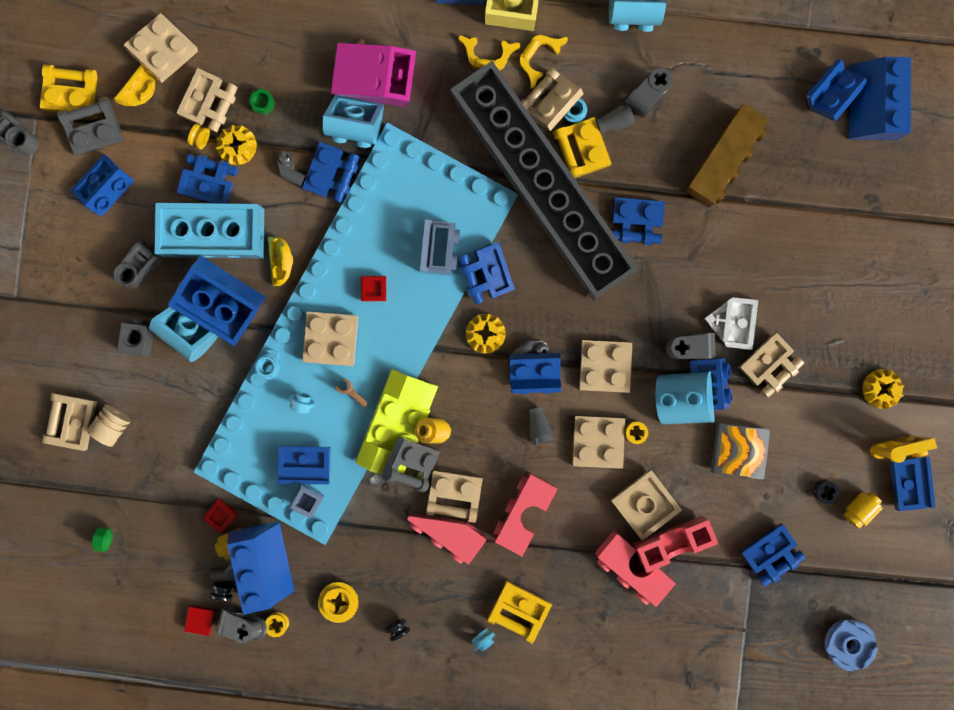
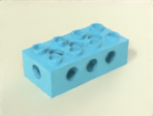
(199, 217)

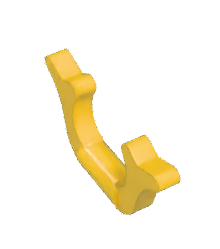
(536, 42)
(478, 63)

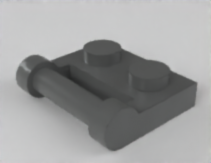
(93, 135)
(414, 456)

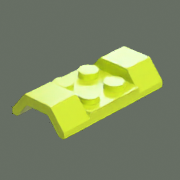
(397, 413)

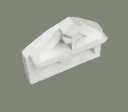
(735, 322)

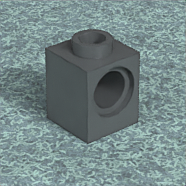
(126, 344)

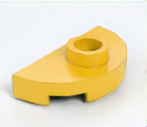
(137, 89)
(280, 260)

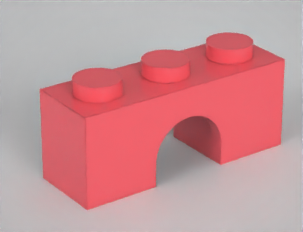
(511, 531)
(686, 537)
(616, 554)

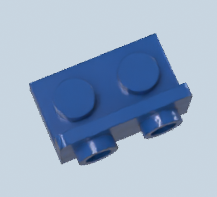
(835, 91)
(102, 185)
(535, 373)
(719, 373)

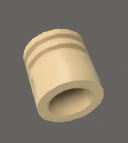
(108, 425)

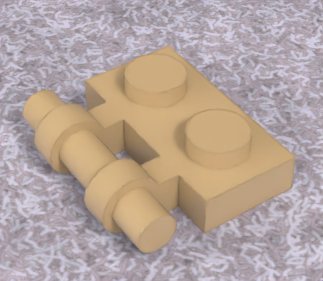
(200, 96)
(766, 360)

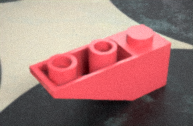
(454, 534)

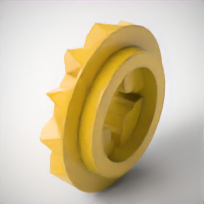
(245, 151)
(493, 342)
(872, 387)
(328, 608)

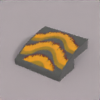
(740, 451)

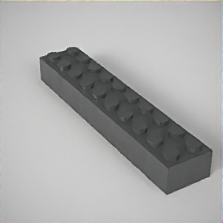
(542, 180)

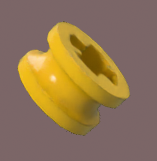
(198, 136)
(641, 426)
(273, 631)

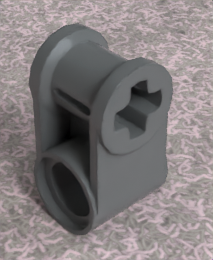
(647, 94)
(13, 131)
(138, 264)
(695, 346)
(240, 627)

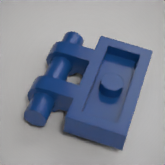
(324, 169)
(204, 187)
(638, 213)
(493, 270)
(769, 548)

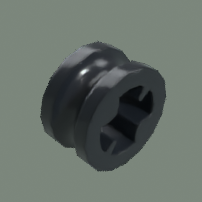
(833, 494)
(222, 591)
(397, 629)

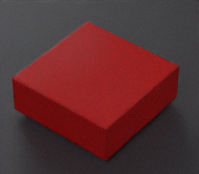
(373, 289)
(220, 516)
(200, 620)

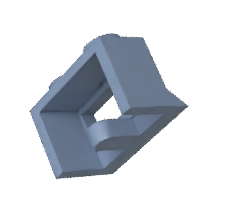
(428, 247)

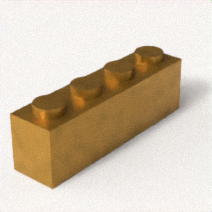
(726, 156)

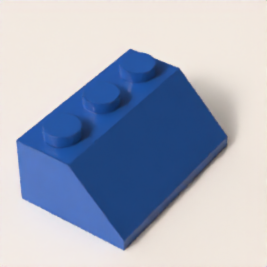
(884, 104)
(216, 300)
(260, 566)

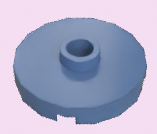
(861, 651)

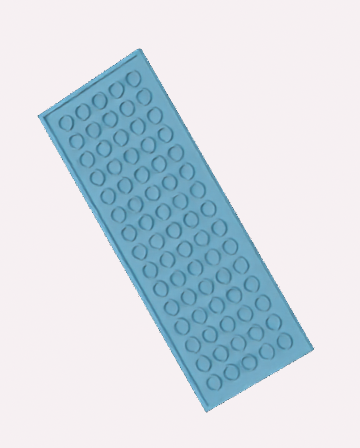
(371, 235)

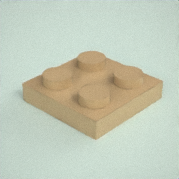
(161, 48)
(330, 338)
(605, 366)
(598, 442)
(646, 505)

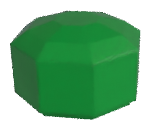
(262, 101)
(102, 539)

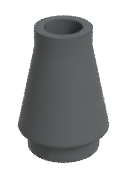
(617, 119)
(539, 427)

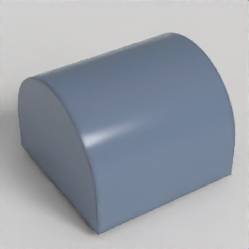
(306, 500)

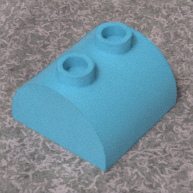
(636, 12)
(353, 120)
(182, 334)
(684, 398)

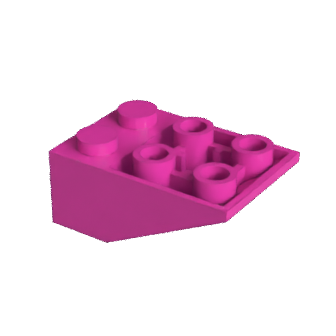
(374, 73)

